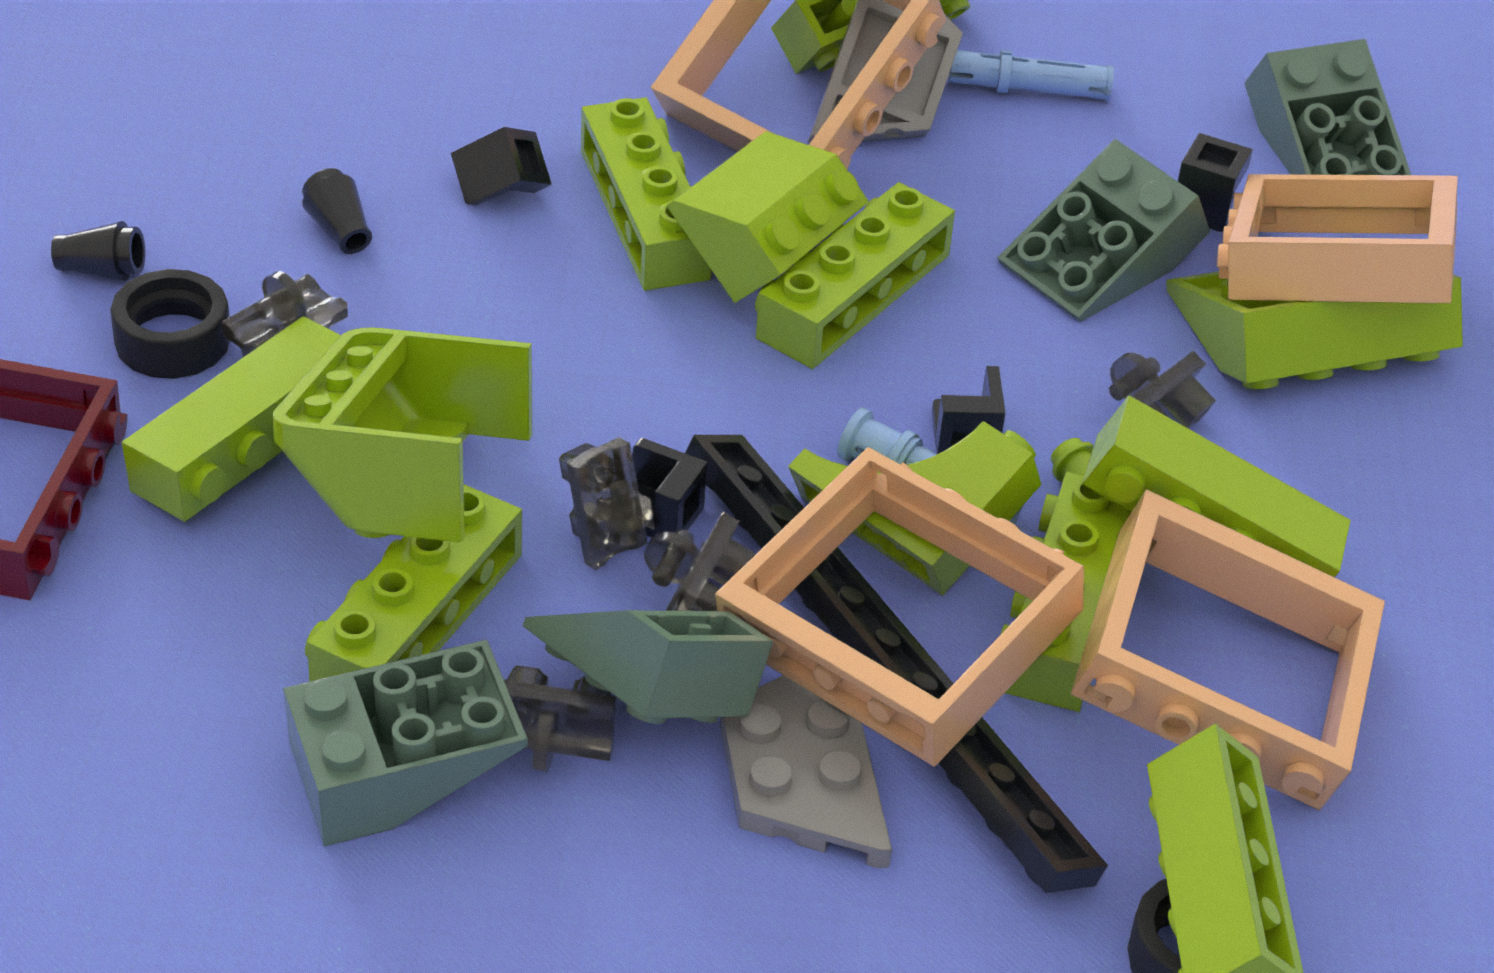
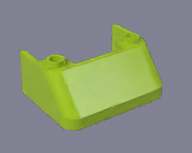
(387, 425)

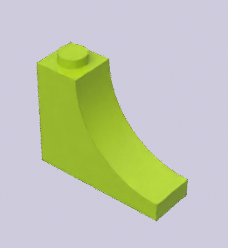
(984, 468)

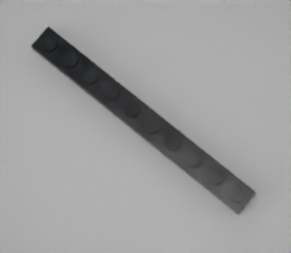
(853, 612)

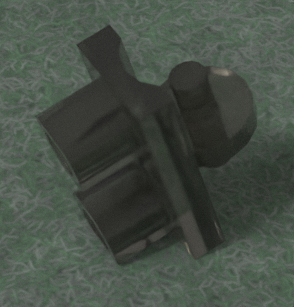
(281, 306)
(1172, 390)
(606, 500)
(678, 561)
(562, 719)

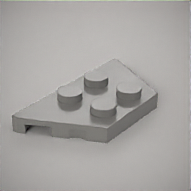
(912, 109)
(804, 773)

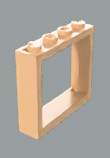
(856, 115)
(1341, 267)
(1259, 582)
(857, 683)

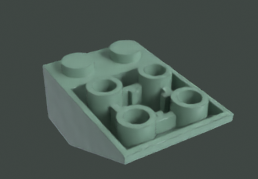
(1326, 111)
(1108, 234)
(662, 660)
(398, 737)

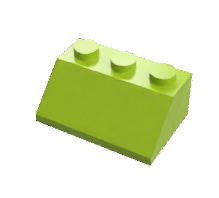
(766, 210)

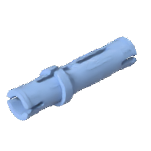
(1030, 74)

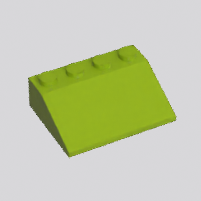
(1311, 338)

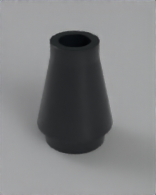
(336, 207)
(101, 251)

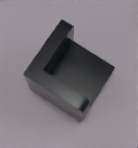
(500, 163)
(1213, 173)
(960, 415)
(672, 483)

